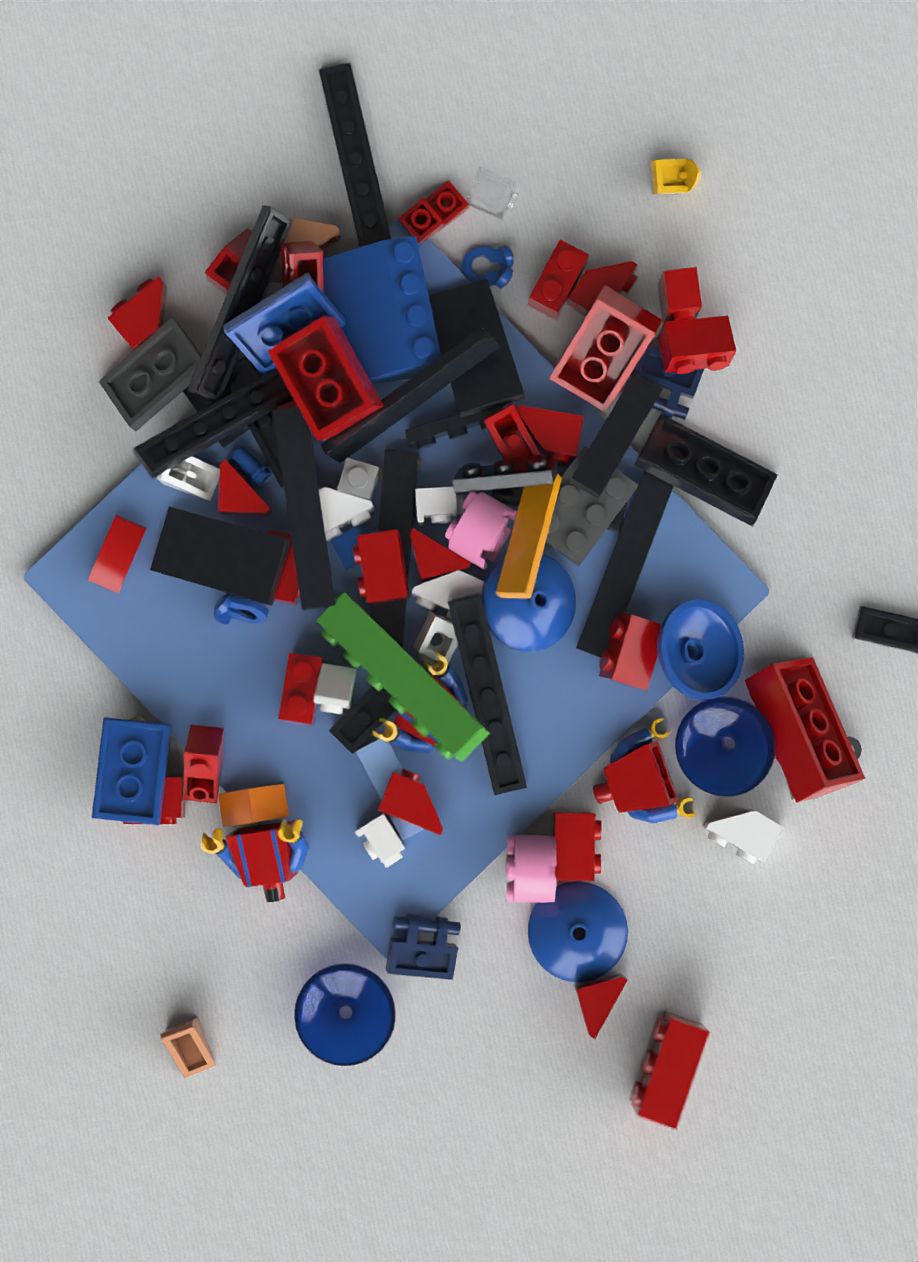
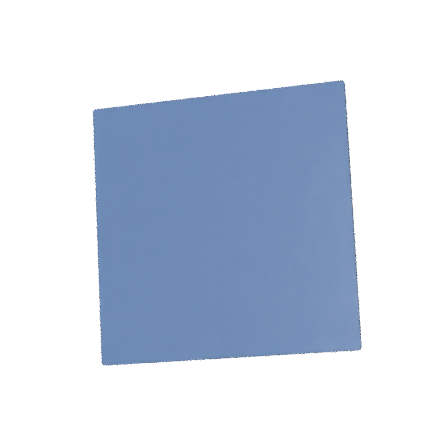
(231, 676)

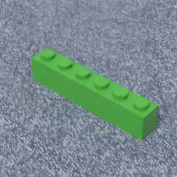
(402, 677)

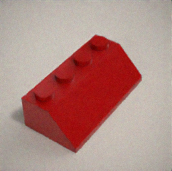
(805, 728)

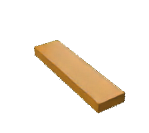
(528, 540)

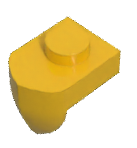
(674, 176)

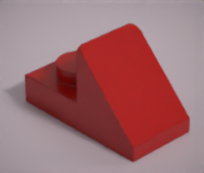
(510, 435)

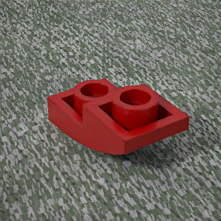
(434, 212)
(117, 553)

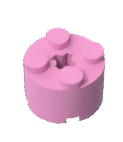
(480, 529)
(531, 868)

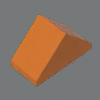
(253, 805)

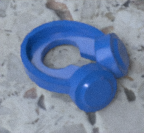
(500, 255)
(229, 607)

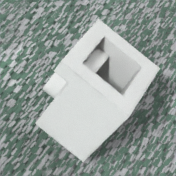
(438, 504)
(445, 646)
(382, 840)

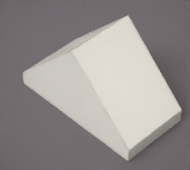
(192, 477)

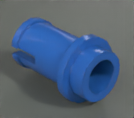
(250, 467)

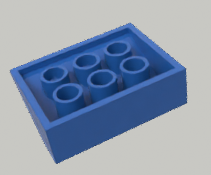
(384, 307)

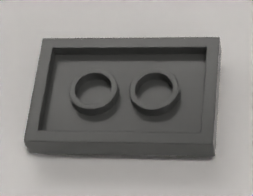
(152, 374)
(580, 517)

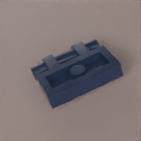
(652, 368)
(421, 957)

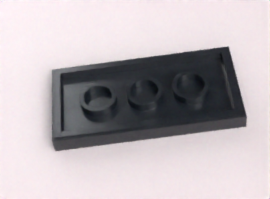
(494, 378)
(706, 470)
(220, 555)

